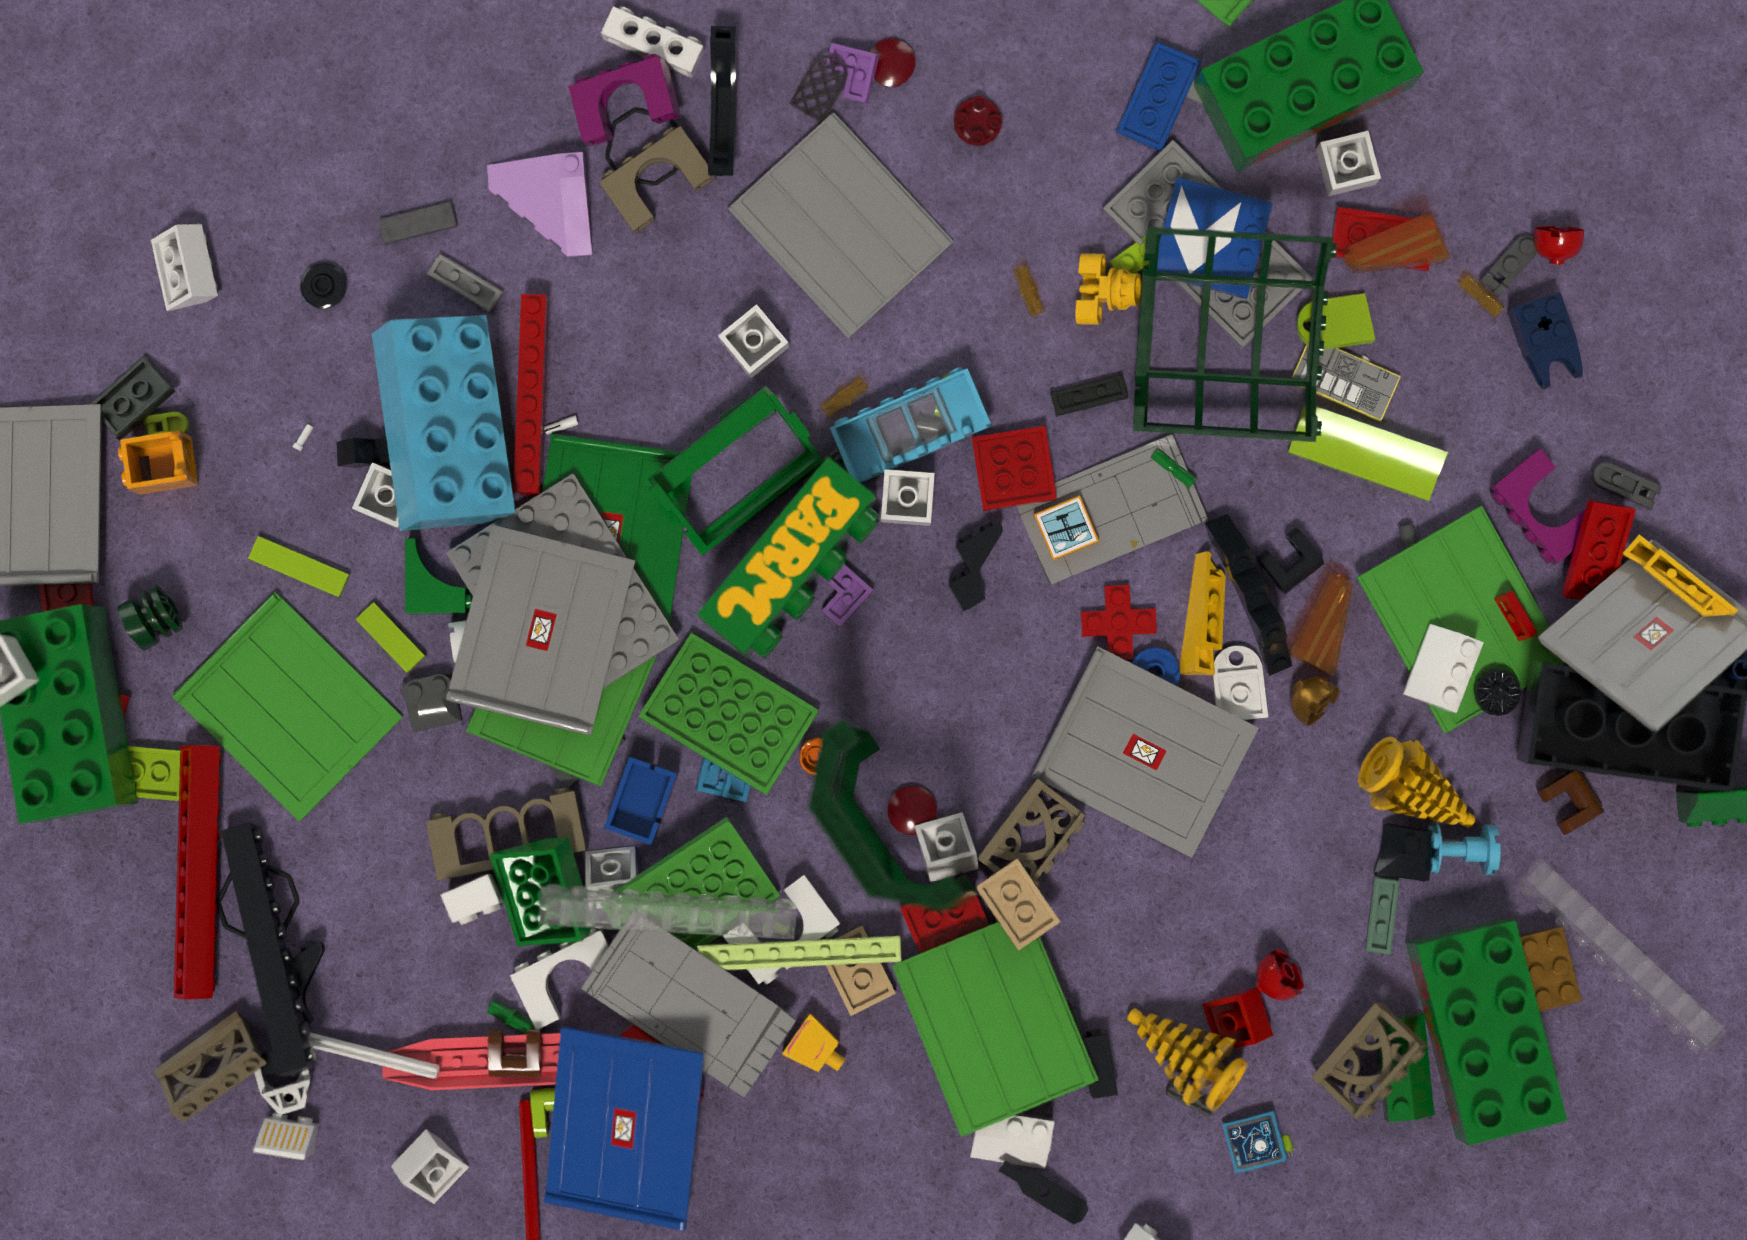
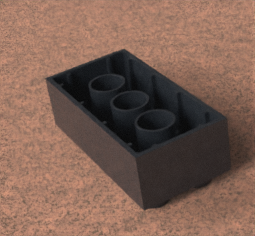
(1583, 729)

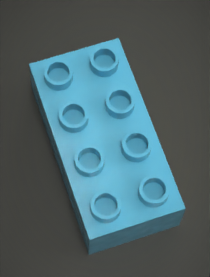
(442, 422)

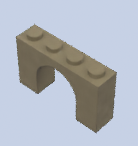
(673, 149)

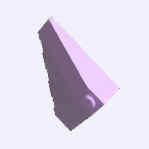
(550, 195)

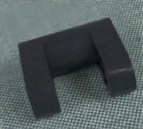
(1296, 570)

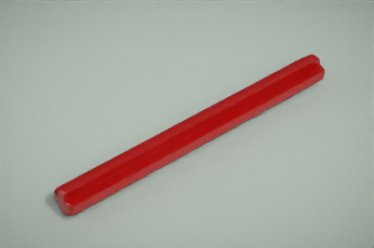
(529, 1171)

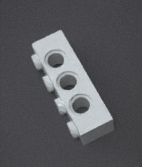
(622, 18)

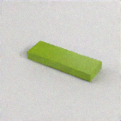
(390, 637)

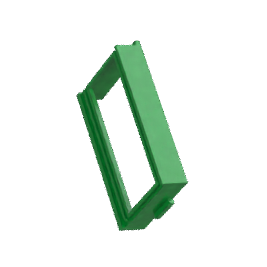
(716, 441)

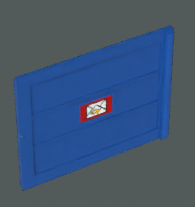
(624, 1128)

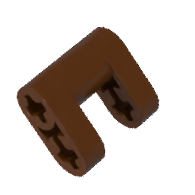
(1581, 796)
(514, 1064)

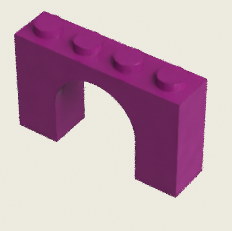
(592, 95)
(1514, 493)

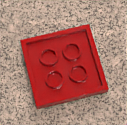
(1014, 468)
(935, 927)

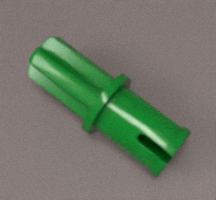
(510, 1017)

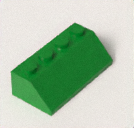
(1413, 1094)

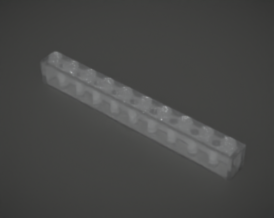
(667, 912)
(1621, 955)

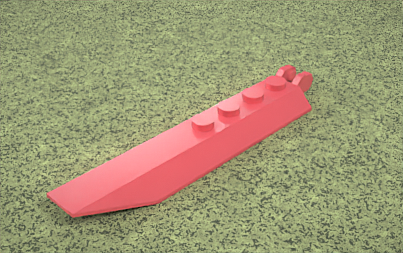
(465, 1063)

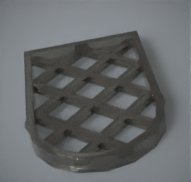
(809, 73)

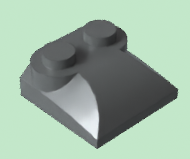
(428, 702)

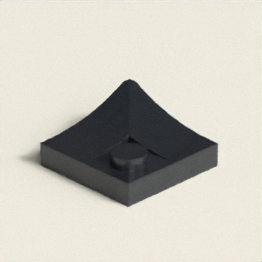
(1404, 853)

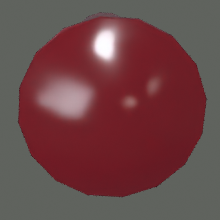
(895, 62)
(977, 121)
(911, 807)

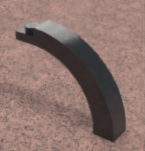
(723, 100)

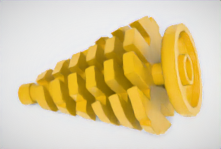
(1410, 783)
(1191, 1057)

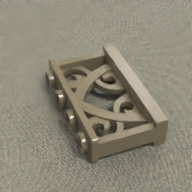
(1033, 802)
(188, 1063)
(1336, 1067)

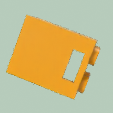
(169, 459)

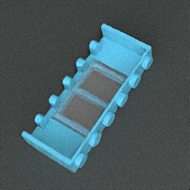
(911, 425)

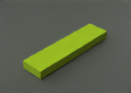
(299, 566)

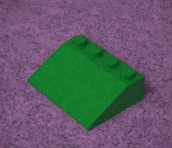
(1712, 806)
(521, 875)

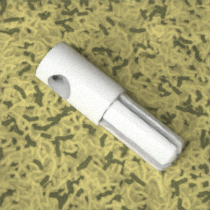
(564, 424)

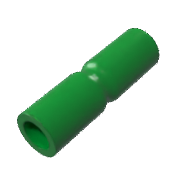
(1170, 465)

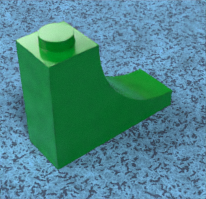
(425, 592)

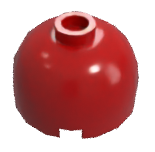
(1558, 243)
(1278, 977)

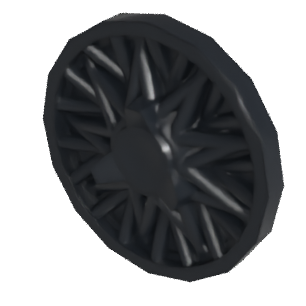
(326, 291)
(1497, 692)

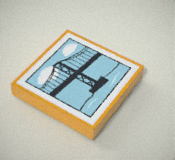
(1066, 528)

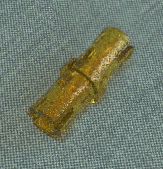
(1028, 291)
(844, 397)

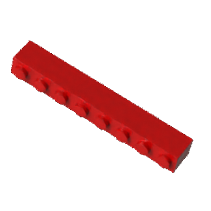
(531, 394)

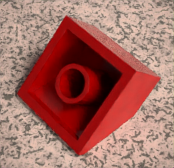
(1239, 1018)

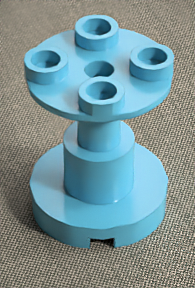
(1472, 849)

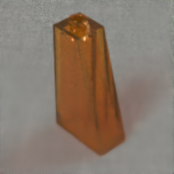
(1399, 247)
(1322, 631)

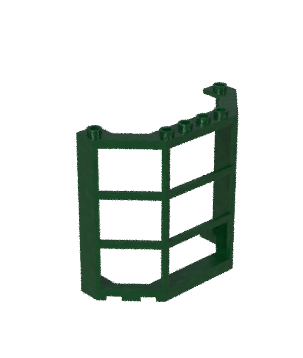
(1316, 346)
(854, 834)

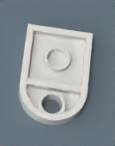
(1240, 687)

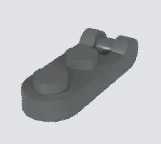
(1510, 264)
(1625, 484)

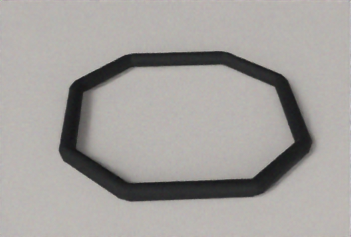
(609, 145)
(226, 885)

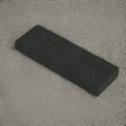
(1089, 395)

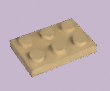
(1017, 904)
(860, 983)

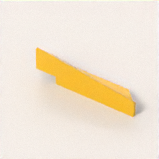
(1678, 579)
(1204, 618)

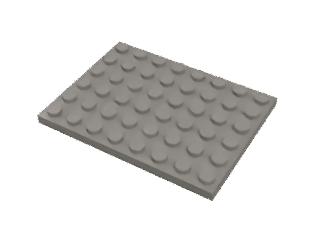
(570, 517)

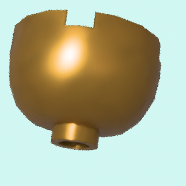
(1312, 698)

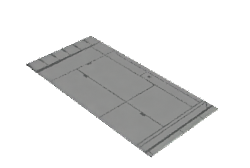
(1125, 502)
(690, 1004)

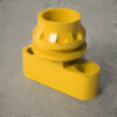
(1117, 289)

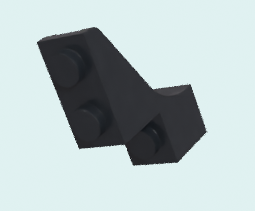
(362, 452)
(973, 554)
(304, 967)

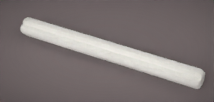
(373, 1056)

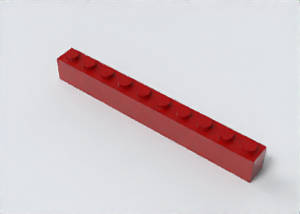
(196, 872)

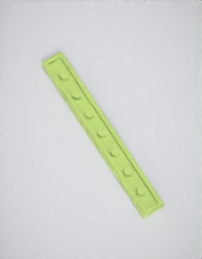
(804, 952)

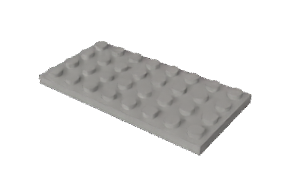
(1146, 204)

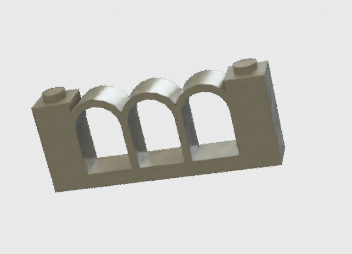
(445, 842)

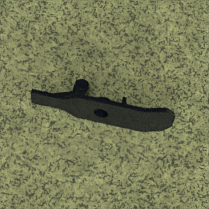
(1056, 1199)

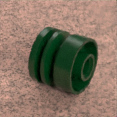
(145, 620)

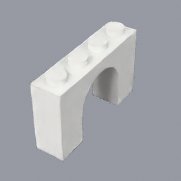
(817, 921)
(533, 979)

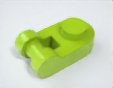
(170, 421)

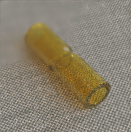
(1478, 293)

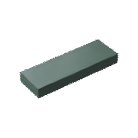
(1382, 915)

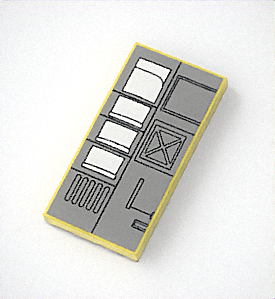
(1352, 382)

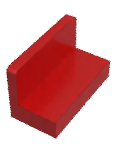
(1516, 616)

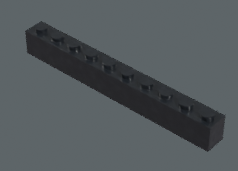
(268, 949)

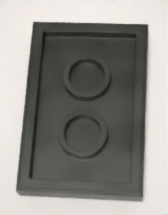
(133, 398)

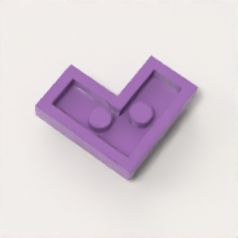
(860, 68)
(851, 594)

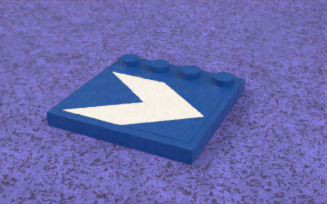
(1212, 208)

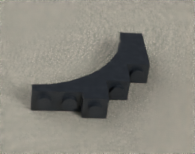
(1252, 592)
(1099, 1052)

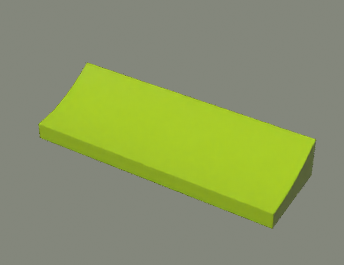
(1371, 454)

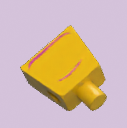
(814, 1046)

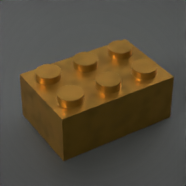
(1550, 968)

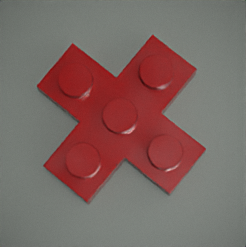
(1118, 621)

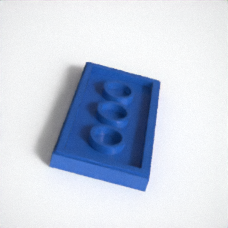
(1159, 97)

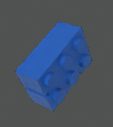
(641, 801)

